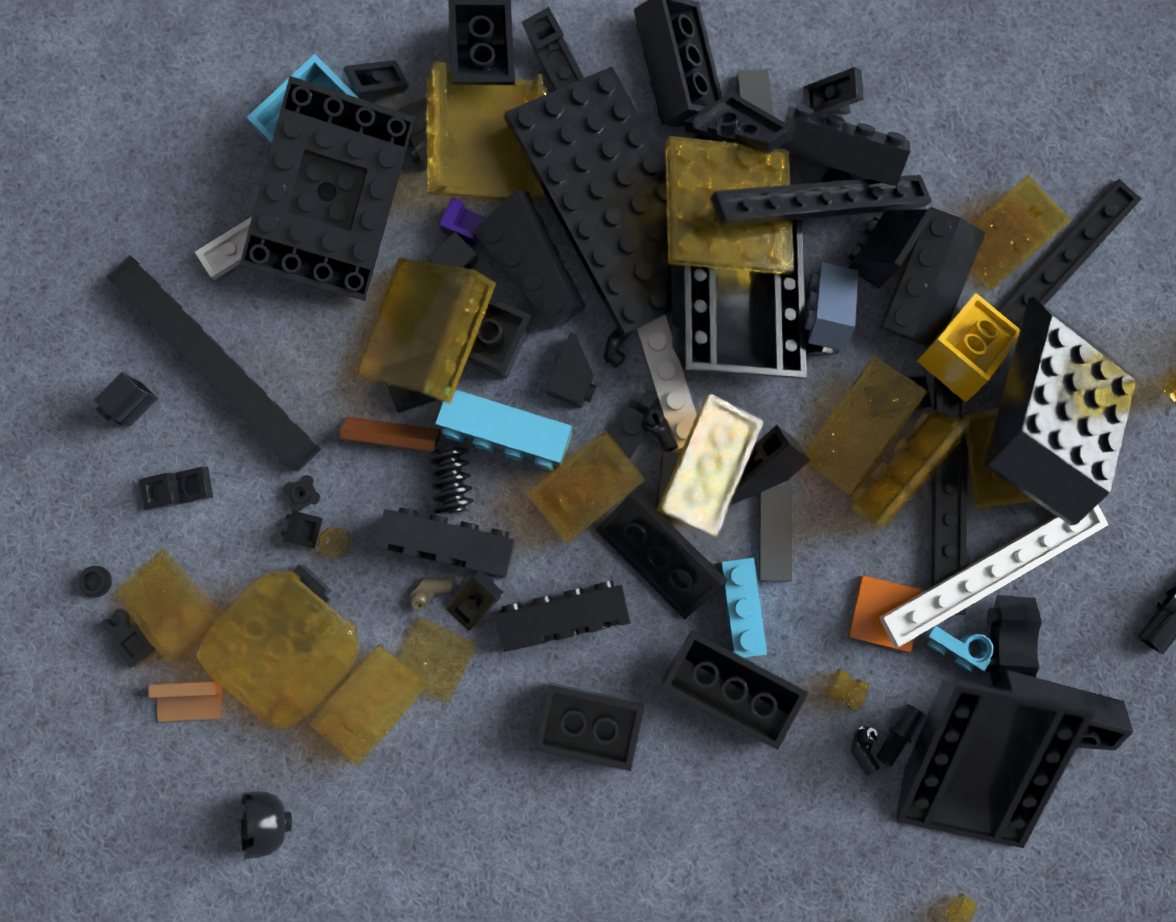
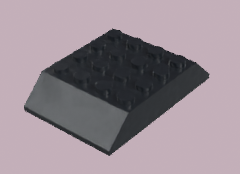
(741, 318)
(1060, 417)
(988, 762)

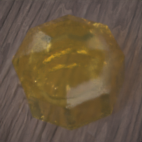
(334, 542)
(962, 909)

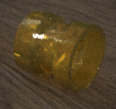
(848, 690)

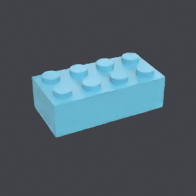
(506, 429)

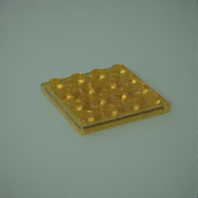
(694, 235)

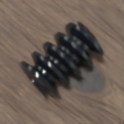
(450, 480)

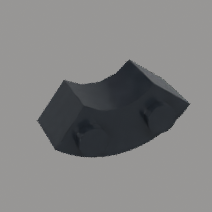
(1014, 636)

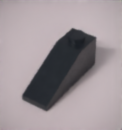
(771, 462)

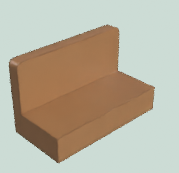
(187, 700)

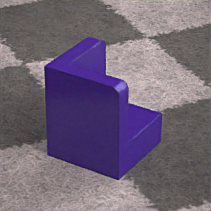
(461, 221)

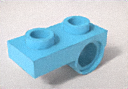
(942, 642)

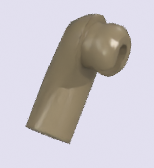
(426, 591)

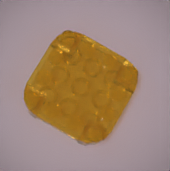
(279, 648)

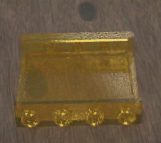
(470, 142)
(425, 328)

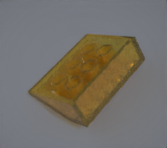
(909, 469)

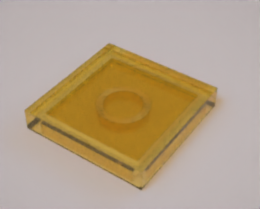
(437, 657)

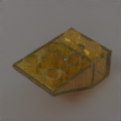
(1016, 230)

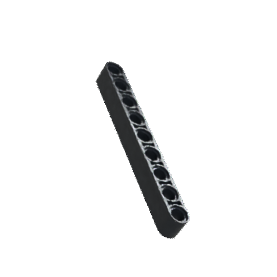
(213, 363)

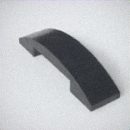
(551, 49)

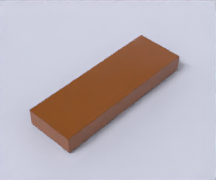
(389, 434)

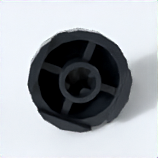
(263, 824)

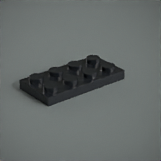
(661, 554)

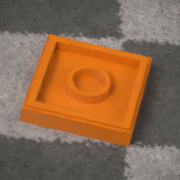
(873, 600)

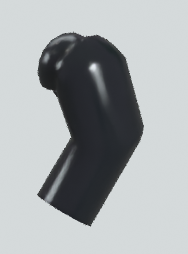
(861, 749)

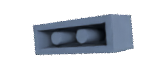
(832, 306)

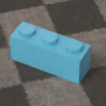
(743, 608)

